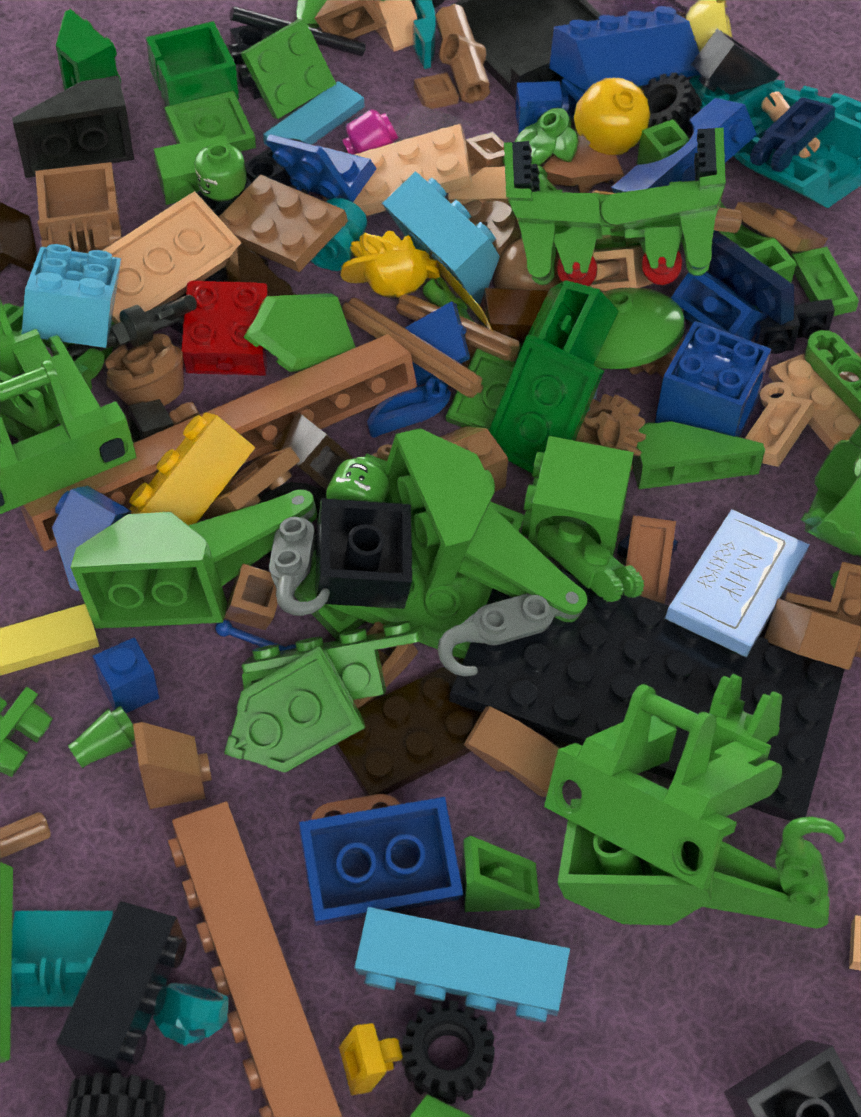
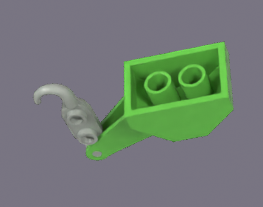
(464, 534)
(171, 573)

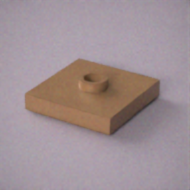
(781, 226)

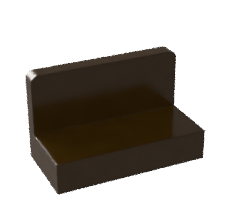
(16, 239)

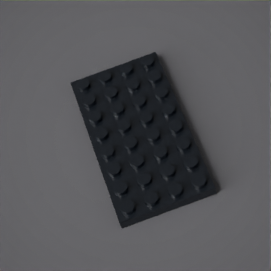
(585, 671)

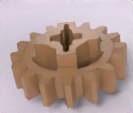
(613, 424)

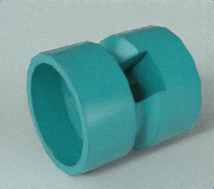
(338, 250)

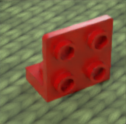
(217, 327)

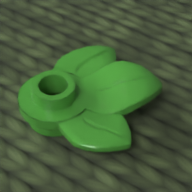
(551, 136)

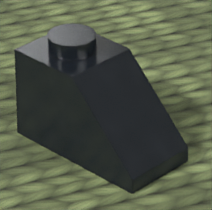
(731, 66)

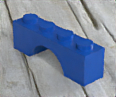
(680, 165)

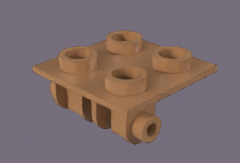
(81, 231)

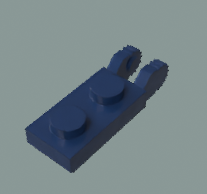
(792, 133)

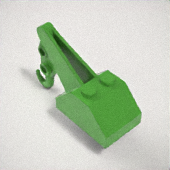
(640, 893)

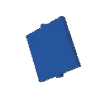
(444, 332)

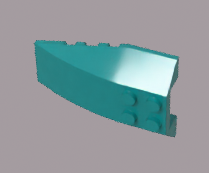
(825, 174)

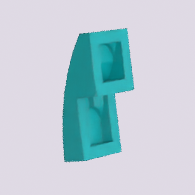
(424, 32)

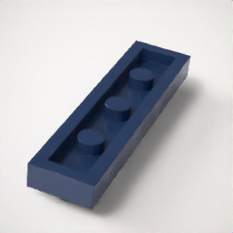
(752, 279)

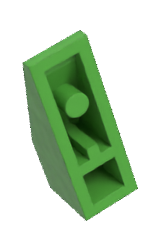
(690, 454)

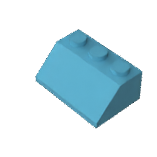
(446, 231)

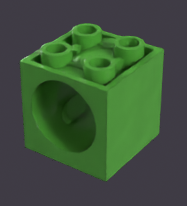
(578, 486)

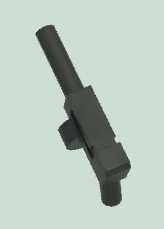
(139, 326)

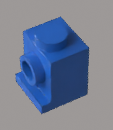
(536, 99)

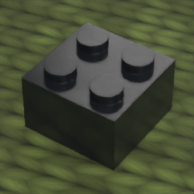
(364, 553)

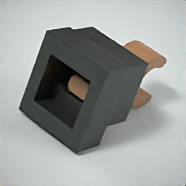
(152, 417)

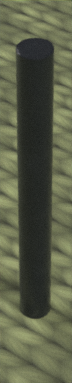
(275, 24)

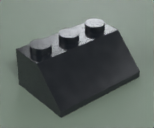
(122, 991)

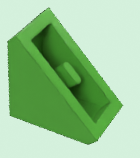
(497, 878)

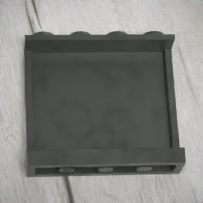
(521, 35)

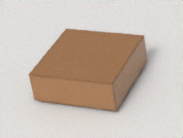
(436, 91)

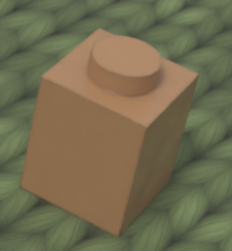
(252, 598)

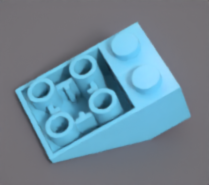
(71, 295)

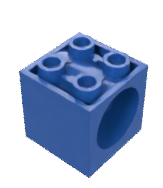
(713, 381)

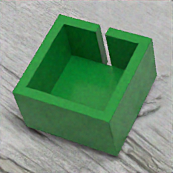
(191, 64)

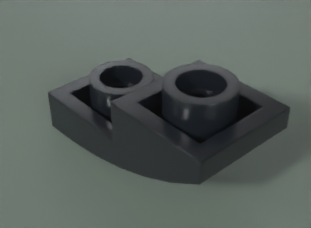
(807, 319)

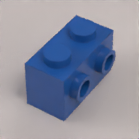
(717, 305)

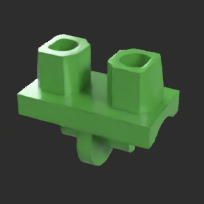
(28, 720)

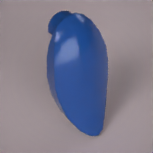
(409, 407)

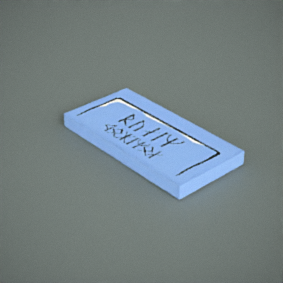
(737, 582)

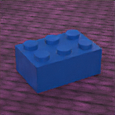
(380, 860)

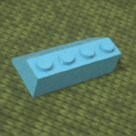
(462, 962)

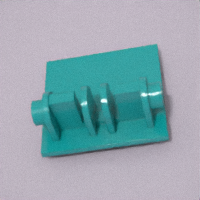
(53, 955)

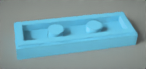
(319, 115)

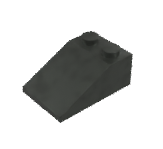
(75, 128)

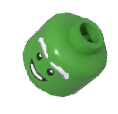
(220, 171)
(359, 481)

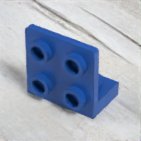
(321, 168)

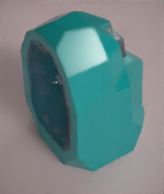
(191, 1013)

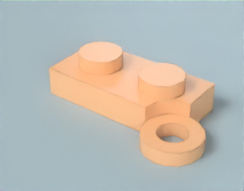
(780, 421)

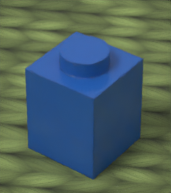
(126, 676)

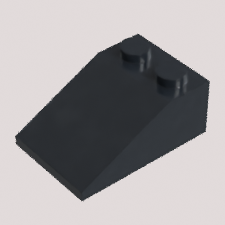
(798, 1084)

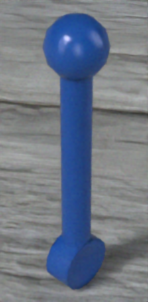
(225, 629)

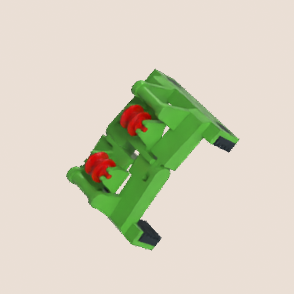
(650, 216)

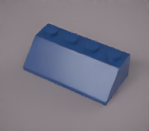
(624, 47)

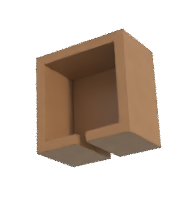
(76, 191)

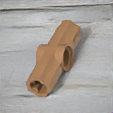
(462, 53)

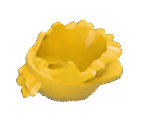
(388, 264)

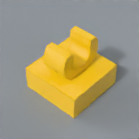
(367, 1058)

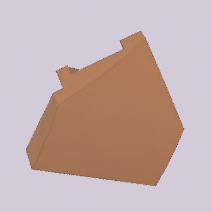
(585, 169)

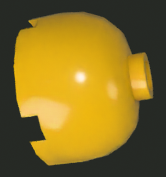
(612, 115)

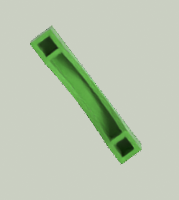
(667, 139)

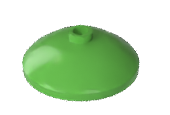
(643, 330)

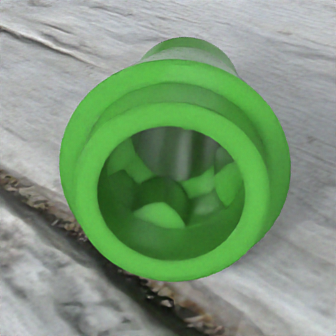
(104, 737)

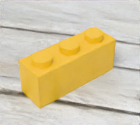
(195, 471)

